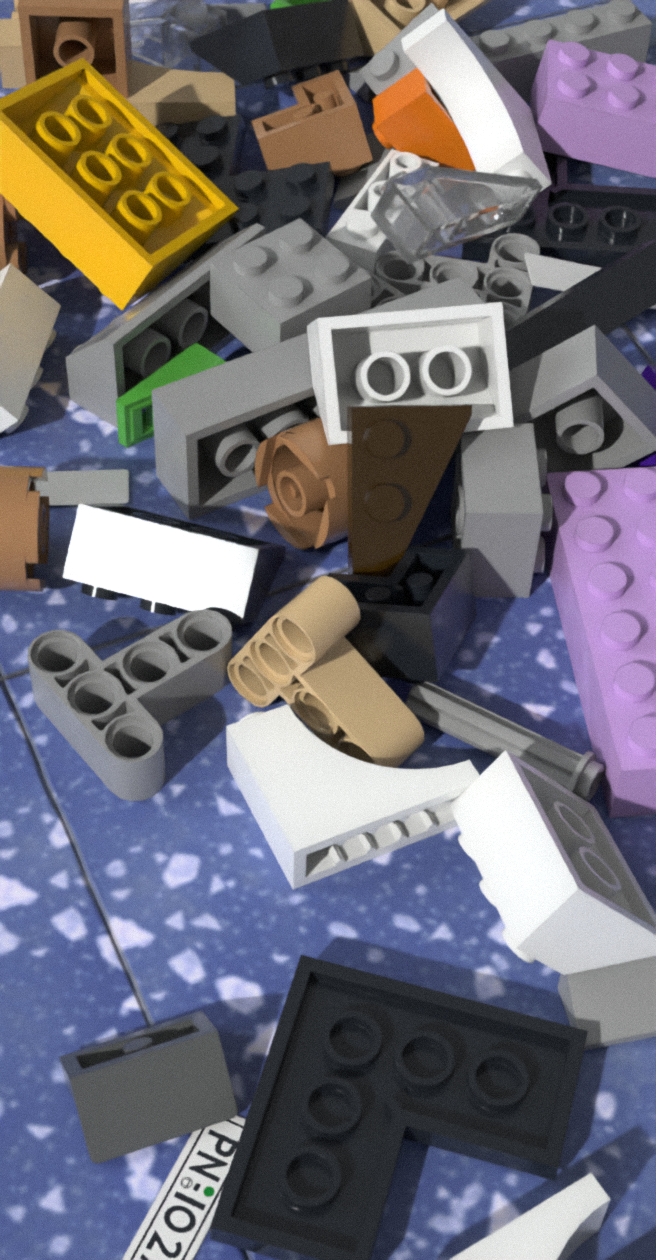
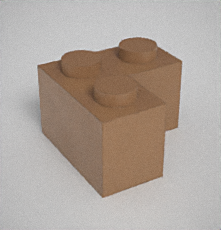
(317, 129)

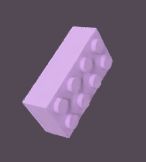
(596, 107)

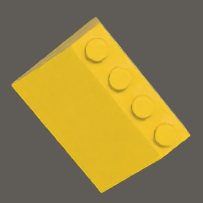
(104, 182)

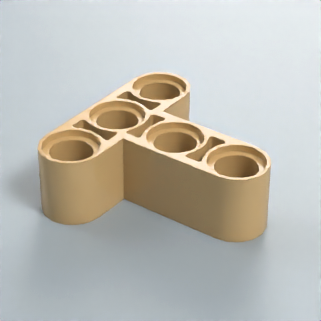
(325, 678)

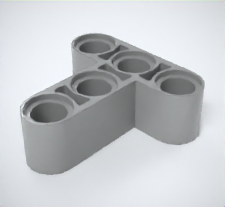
(499, 280)
(119, 703)

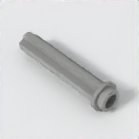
(496, 734)

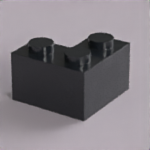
(415, 614)

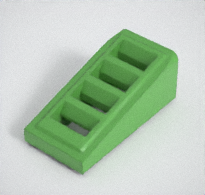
(139, 426)

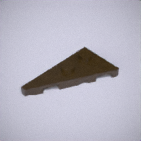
(392, 474)

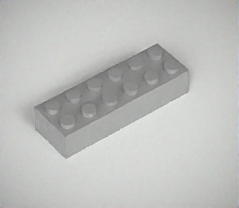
(218, 417)

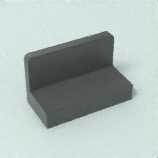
(149, 1086)

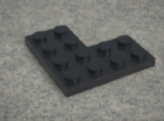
(262, 197)
(579, 220)
(360, 1072)

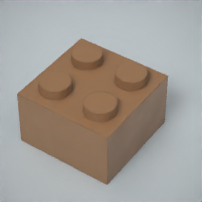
(68, 30)

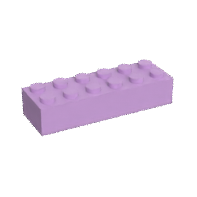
(606, 601)

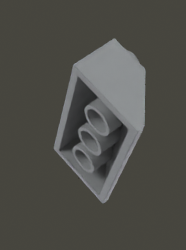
(604, 28)
(151, 334)

